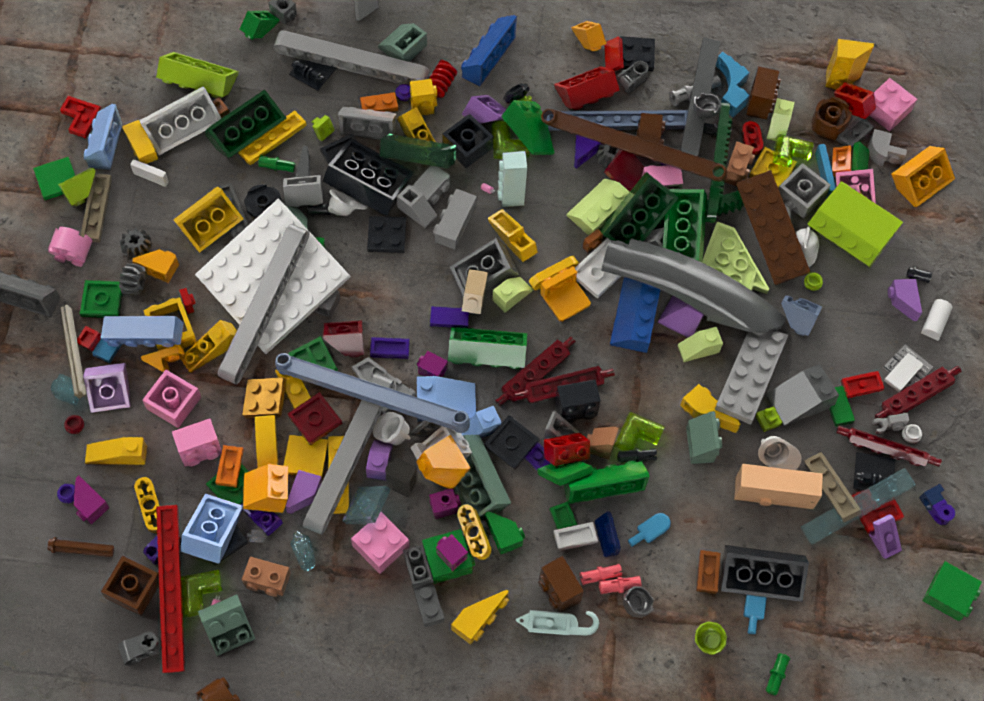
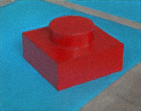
(188, 300)
(89, 338)

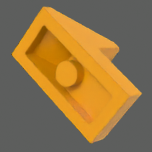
(159, 358)

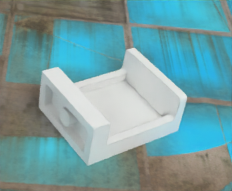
(441, 433)

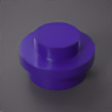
(403, 92)
(66, 493)

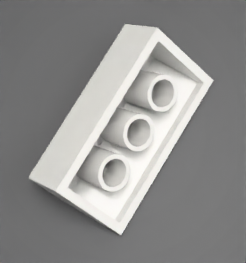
(180, 120)

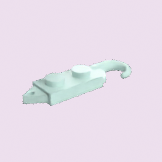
(557, 623)

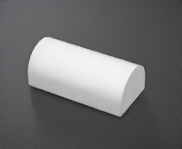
(937, 319)

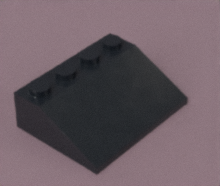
(367, 176)

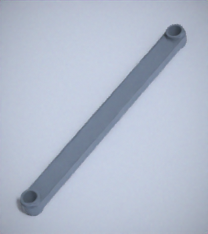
(373, 393)

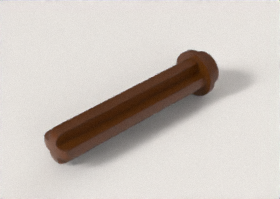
(76, 547)

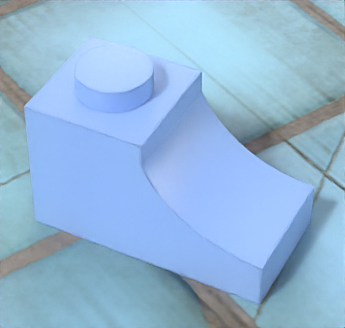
(484, 423)

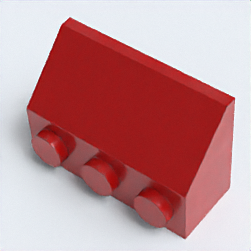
(587, 87)

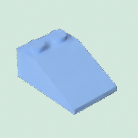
(448, 393)
(211, 528)

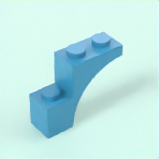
(736, 77)

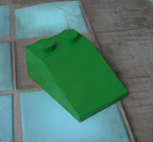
(527, 124)

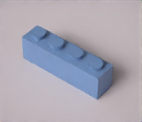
(142, 330)

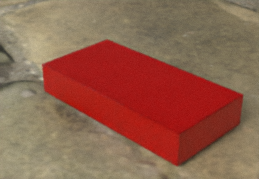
(614, 54)

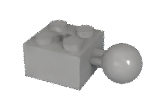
(803, 191)

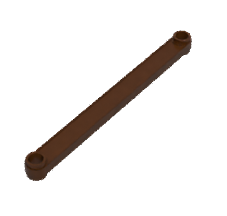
(634, 145)

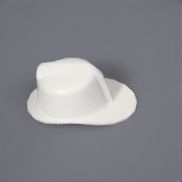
(343, 204)
(809, 243)
(391, 428)
(779, 453)

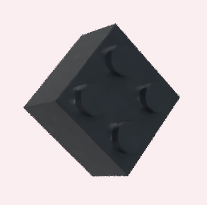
(470, 138)
(578, 400)

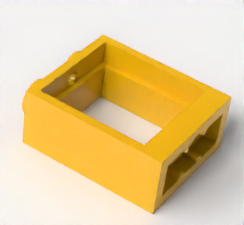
(171, 305)

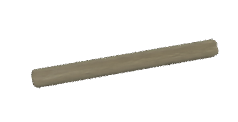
(73, 352)

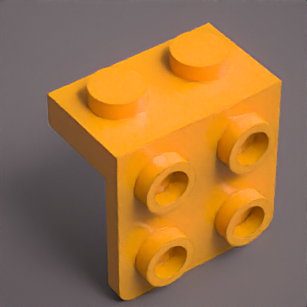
(564, 294)

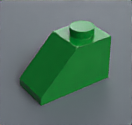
(258, 24)
(504, 532)

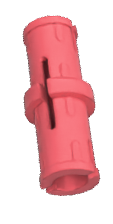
(600, 574)
(619, 584)

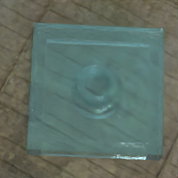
(366, 505)

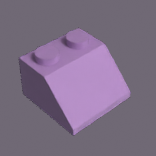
(107, 387)

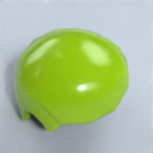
(710, 638)

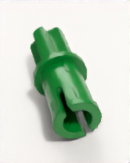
(276, 164)
(777, 674)

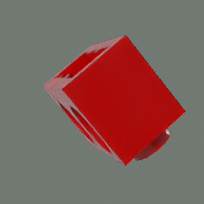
(566, 449)

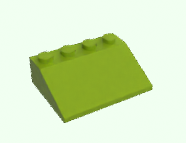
(855, 224)

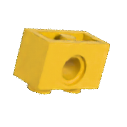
(423, 96)

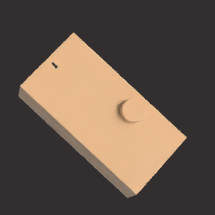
(778, 486)

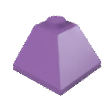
(484, 109)
(681, 317)

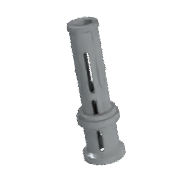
(686, 91)

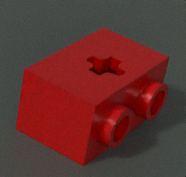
(860, 100)

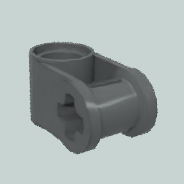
(631, 79)
(137, 648)

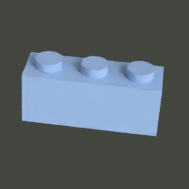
(103, 138)

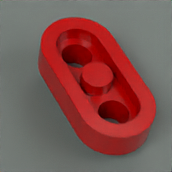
(753, 139)

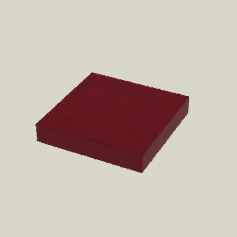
(625, 169)
(314, 418)

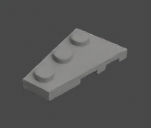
(367, 368)

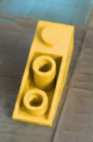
(414, 125)
(209, 346)
(700, 401)
(474, 618)

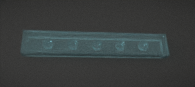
(867, 502)

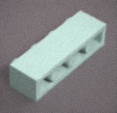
(512, 179)

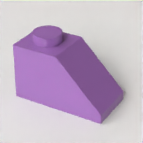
(906, 297)
(378, 459)
(303, 491)

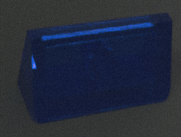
(607, 535)

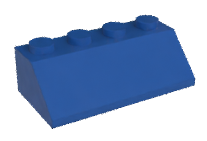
(489, 50)
(635, 315)

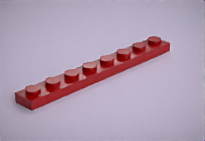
(170, 589)

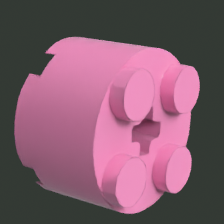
(69, 246)

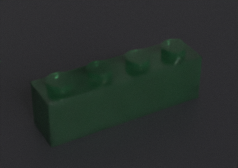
(418, 151)

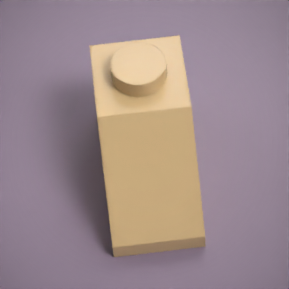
(474, 291)

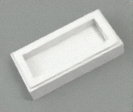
(149, 173)
(903, 372)
(575, 536)

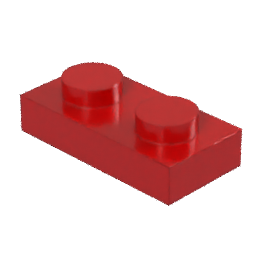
(862, 384)

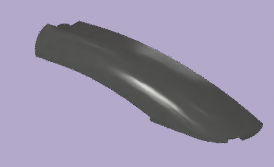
(695, 283)

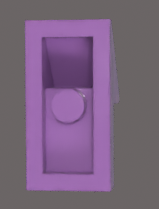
(886, 536)

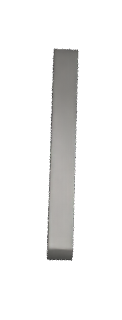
(349, 58)
(263, 304)
(344, 462)

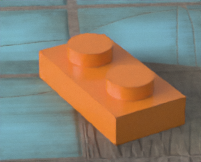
(380, 102)
(842, 159)
(229, 466)

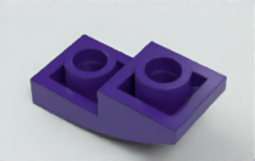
(264, 520)

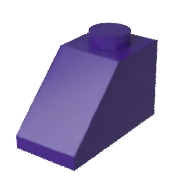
(584, 150)

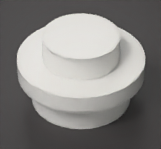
(912, 433)

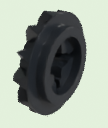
(516, 92)

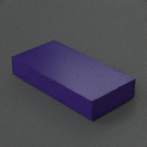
(448, 317)
(389, 348)

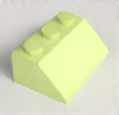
(598, 205)

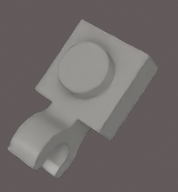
(894, 422)

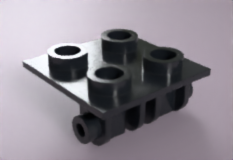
(311, 73)
(871, 470)

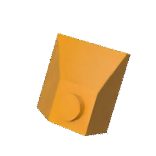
(443, 463)

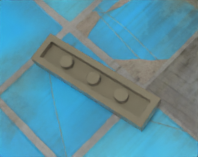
(96, 207)
(834, 488)

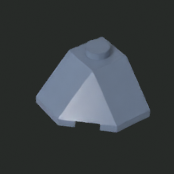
(801, 314)

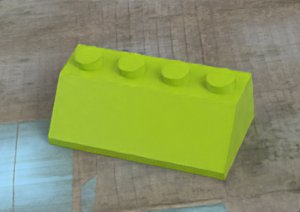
(196, 74)

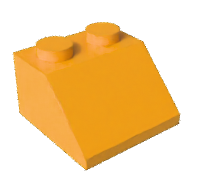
(266, 488)

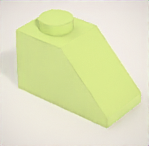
(780, 118)
(510, 293)
(701, 344)

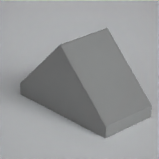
(558, 427)

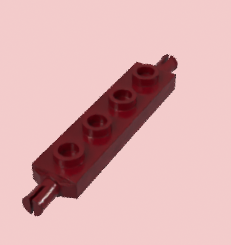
(536, 369)
(547, 388)
(919, 392)
(894, 449)

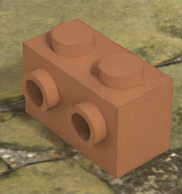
(738, 163)
(266, 577)

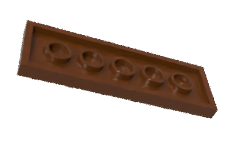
(773, 228)

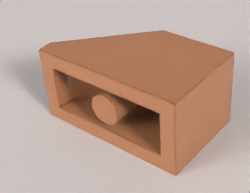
(602, 441)

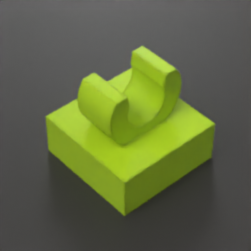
(323, 127)
(768, 419)

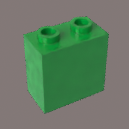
(439, 570)
(952, 591)

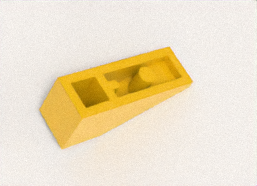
(117, 451)

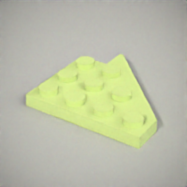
(730, 256)

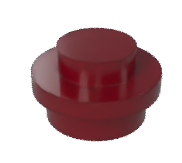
(74, 424)

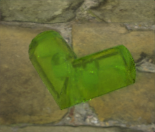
(503, 143)
(789, 146)
(635, 428)
(194, 586)

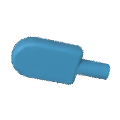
(651, 529)
(754, 610)

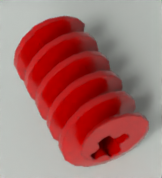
(442, 77)

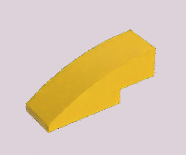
(140, 142)
(513, 235)
(266, 440)

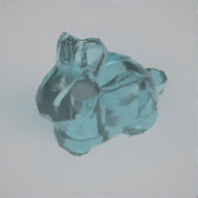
(303, 551)

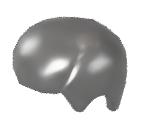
(707, 105)
(638, 602)

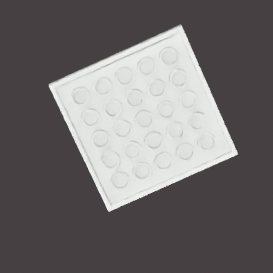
(241, 265)

